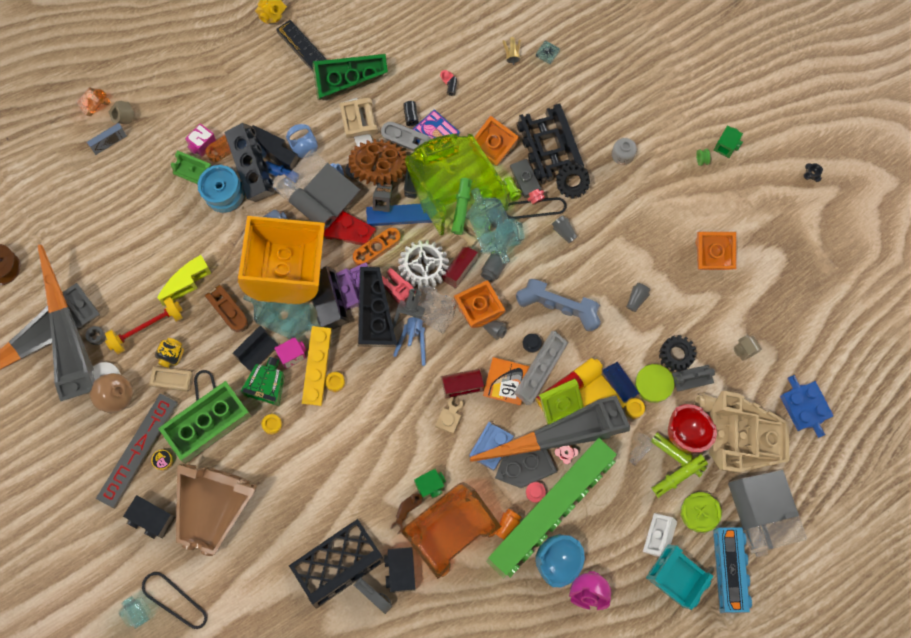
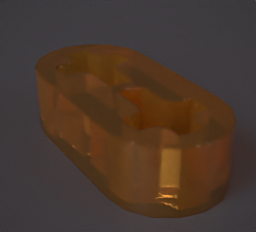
(219, 146)

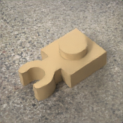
(449, 418)

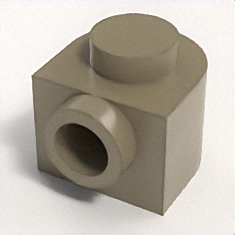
(121, 113)
(747, 347)

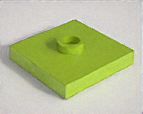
(561, 401)

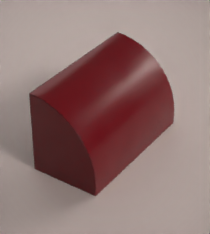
(460, 266)
(462, 383)

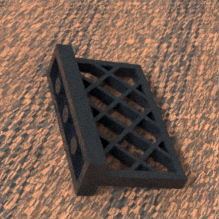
(348, 576)

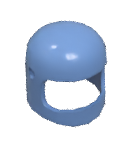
(302, 145)

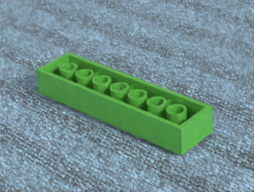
(547, 512)

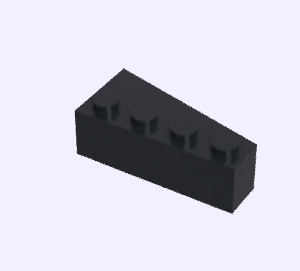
(374, 318)

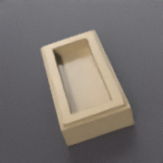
(170, 379)

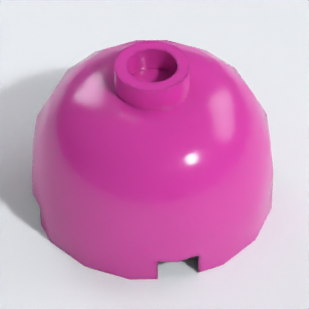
(590, 590)

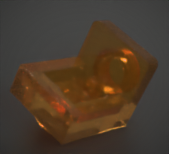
(92, 100)

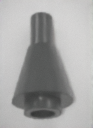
(496, 329)

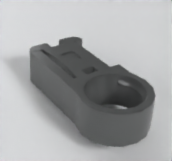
(373, 596)

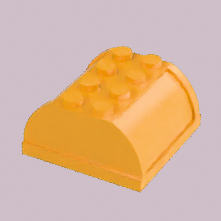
(281, 259)

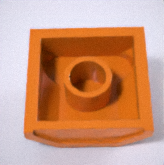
(496, 140)
(716, 250)
(479, 305)

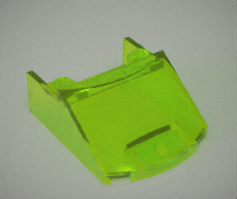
(440, 165)

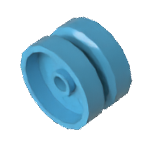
(221, 188)

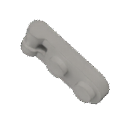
(402, 135)

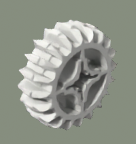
(416, 266)

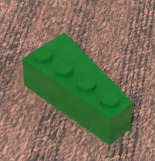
(343, 73)

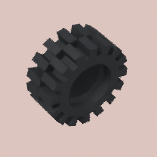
(568, 170)
(679, 342)

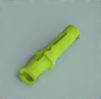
(674, 452)
(671, 481)

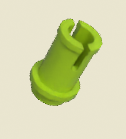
(515, 193)

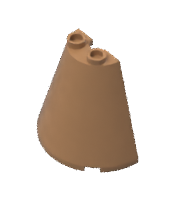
(208, 506)

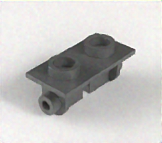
(693, 378)

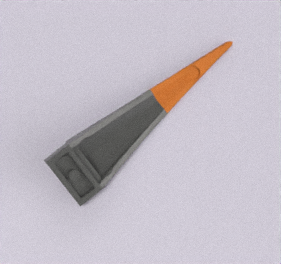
(38, 332)
(71, 362)
(588, 424)

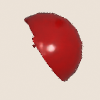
(691, 429)

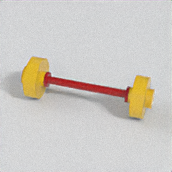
(115, 341)

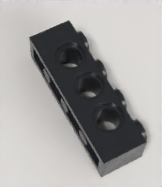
(242, 156)

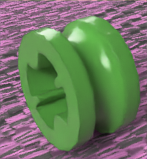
(703, 157)

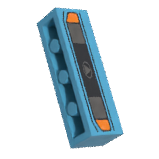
(731, 570)

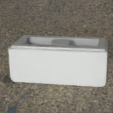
(659, 534)

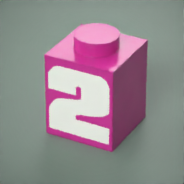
(199, 140)
(291, 352)

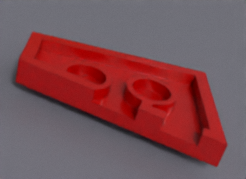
(349, 230)

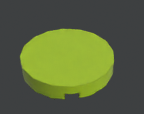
(654, 383)
(700, 512)

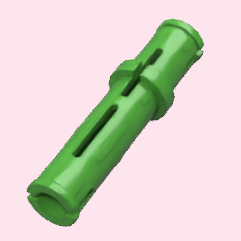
(461, 207)

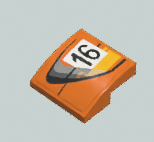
(504, 379)

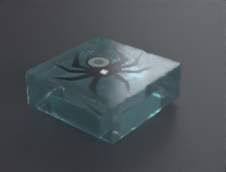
(547, 52)

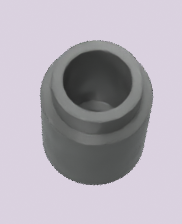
(492, 268)

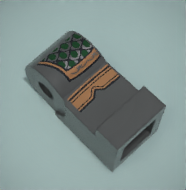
(382, 193)

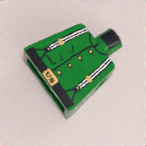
(265, 383)

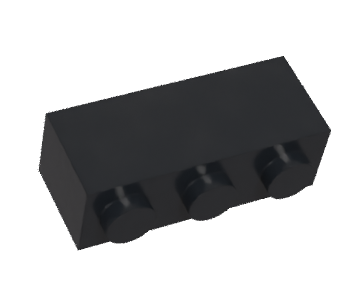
(330, 301)

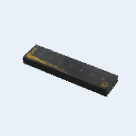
(299, 43)

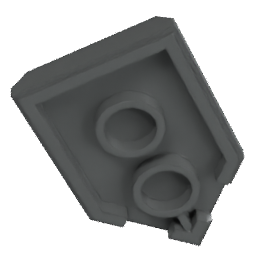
(525, 468)

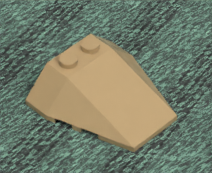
(747, 435)

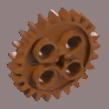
(388, 166)

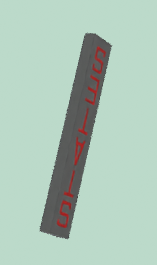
(136, 451)

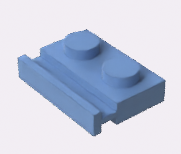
(489, 439)

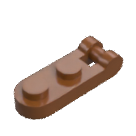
(227, 309)

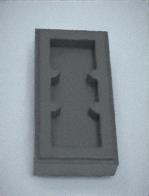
(524, 177)

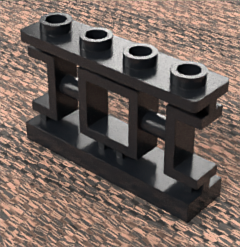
(563, 138)

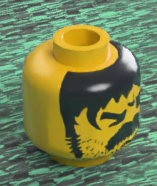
(169, 352)

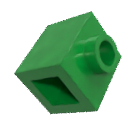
(729, 141)
(430, 484)

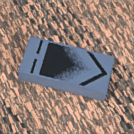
(107, 139)

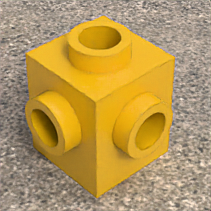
(270, 10)

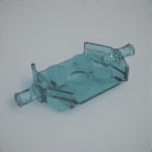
(481, 216)
(293, 326)

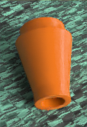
(509, 522)

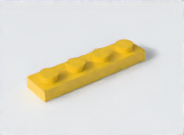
(316, 366)

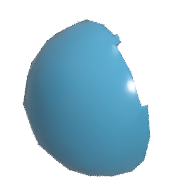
(560, 560)

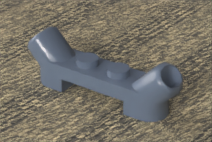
(586, 310)

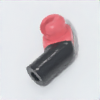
(450, 80)

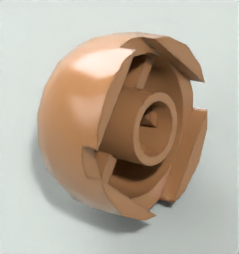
(111, 393)

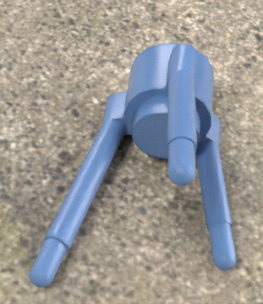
(413, 329)

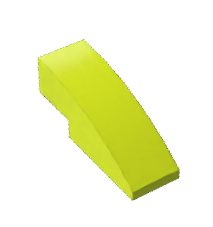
(184, 280)

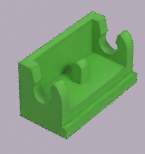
(188, 167)

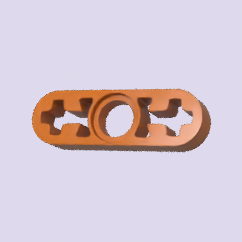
(378, 239)

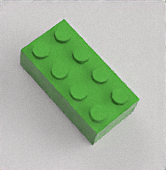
(204, 422)

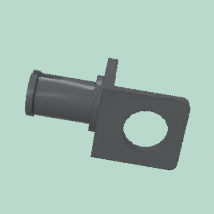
(410, 307)

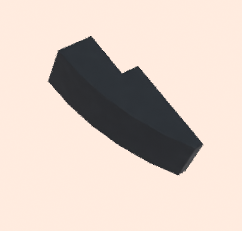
(276, 149)

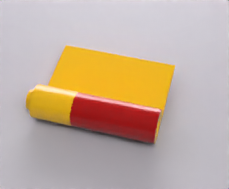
(591, 383)

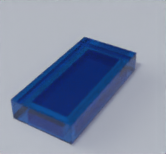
(620, 382)

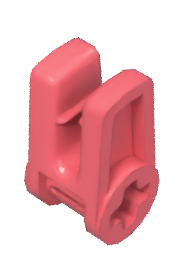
(398, 292)

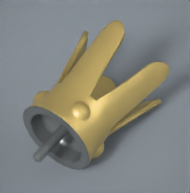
(513, 53)

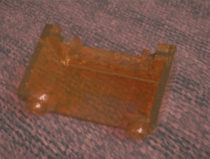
(450, 527)

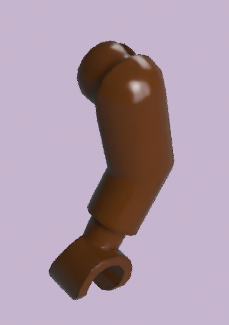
(405, 507)

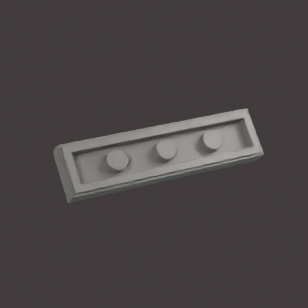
(540, 368)

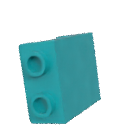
(679, 577)

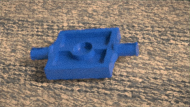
(806, 406)

